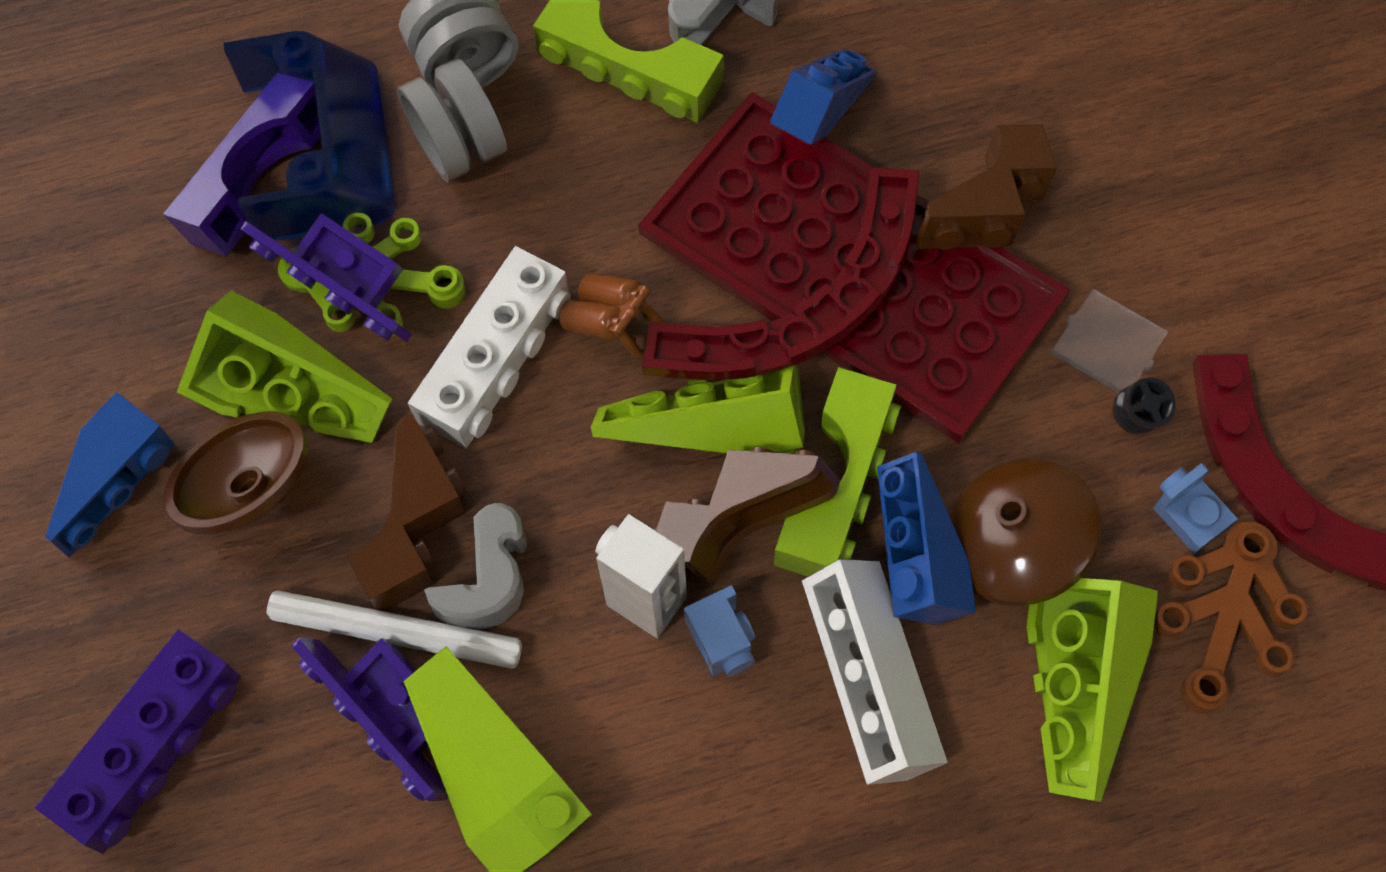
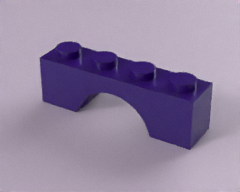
(275, 125)

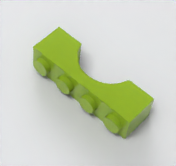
(676, 77)
(854, 419)

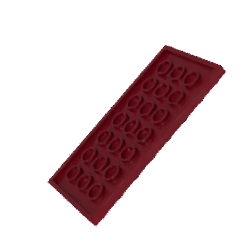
(780, 221)

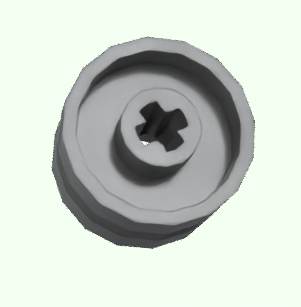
(459, 29)
(452, 119)

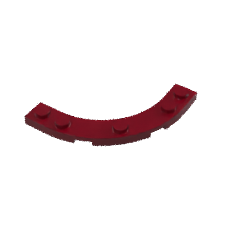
(816, 321)
(1265, 485)

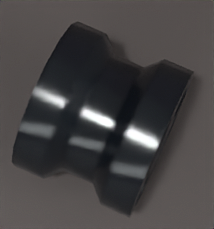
(1154, 399)

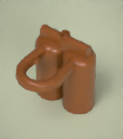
(607, 308)

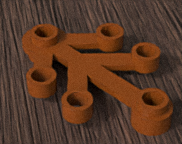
(1232, 608)

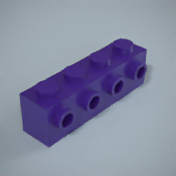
(139, 743)

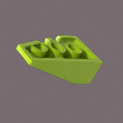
(261, 363)
(713, 416)
(1089, 667)
(497, 782)

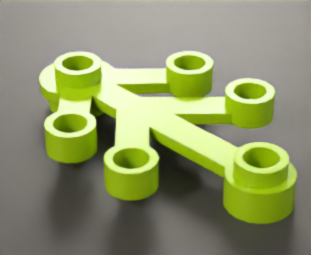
(408, 280)

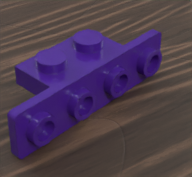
(343, 264)
(380, 703)

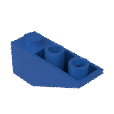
(821, 94)
(105, 467)
(923, 549)

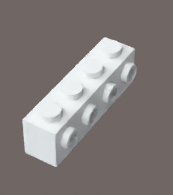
(490, 348)
(873, 672)

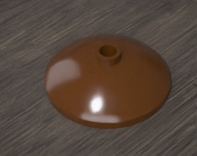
(236, 473)
(1042, 548)

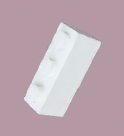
(641, 574)

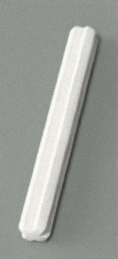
(398, 628)

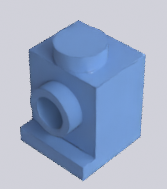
(721, 633)

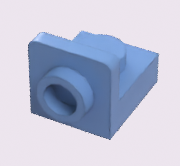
(1193, 508)

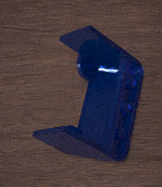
(356, 159)

